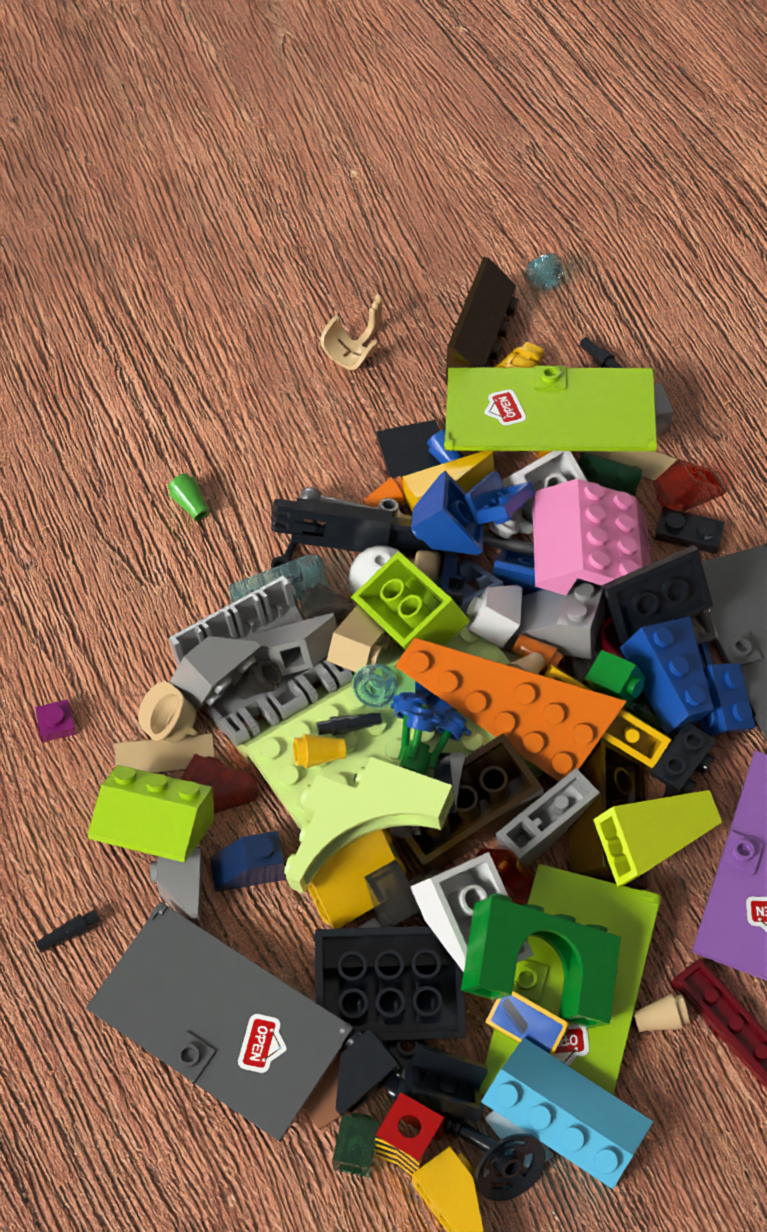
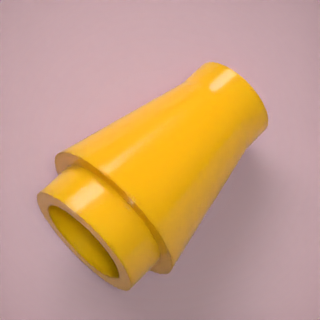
(317, 750)

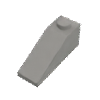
(547, 818)

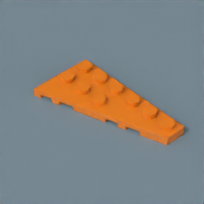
(540, 716)

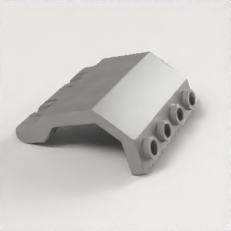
(254, 613)

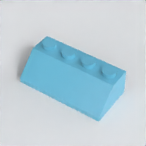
(567, 1112)

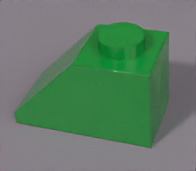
(616, 677)

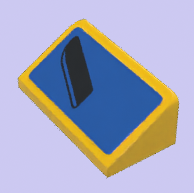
(524, 1019)

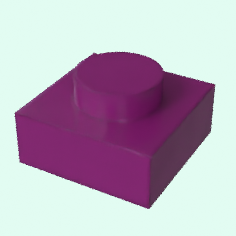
(55, 720)

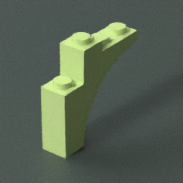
(340, 813)

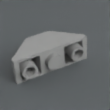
(297, 644)

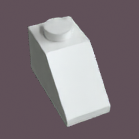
(496, 613)

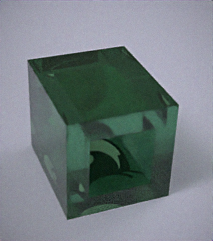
(355, 1145)

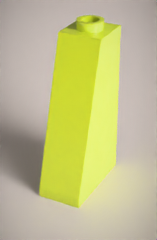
(652, 830)

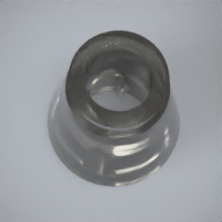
(259, 679)

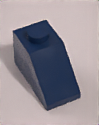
(248, 862)

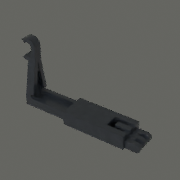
(356, 530)

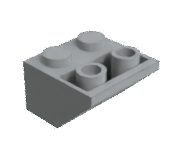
(212, 668)

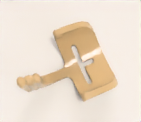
(334, 334)

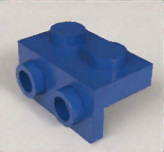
(494, 502)
(729, 700)

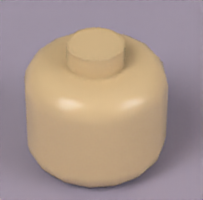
(429, 563)

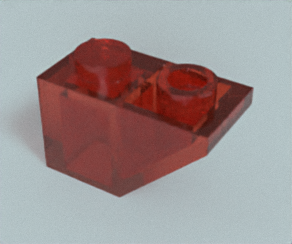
(229, 786)

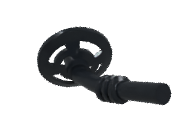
(502, 1159)

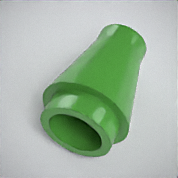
(187, 494)

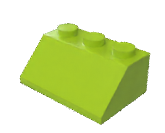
(410, 604)
(152, 813)

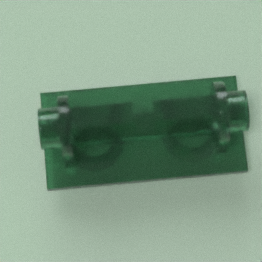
(610, 473)

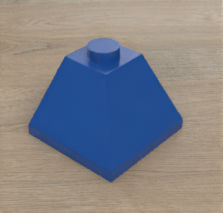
(444, 521)

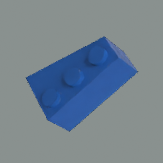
(672, 671)

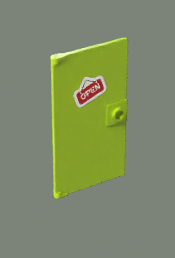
(550, 409)
(540, 978)

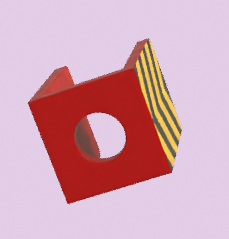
(404, 1151)

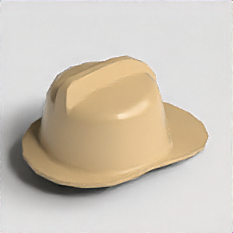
(167, 714)

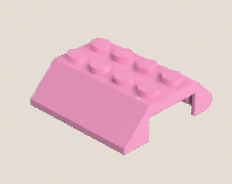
(586, 535)

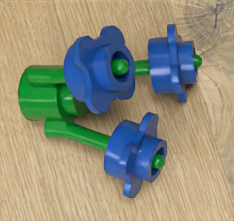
(416, 715)

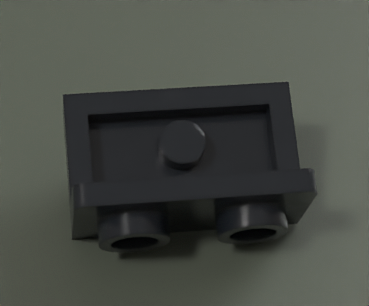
(684, 760)
(446, 1082)

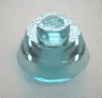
(545, 271)
(375, 685)

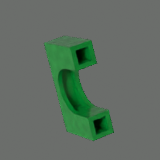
(585, 951)

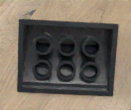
(390, 982)

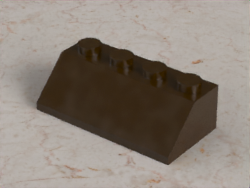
(483, 319)
(620, 782)
(490, 794)

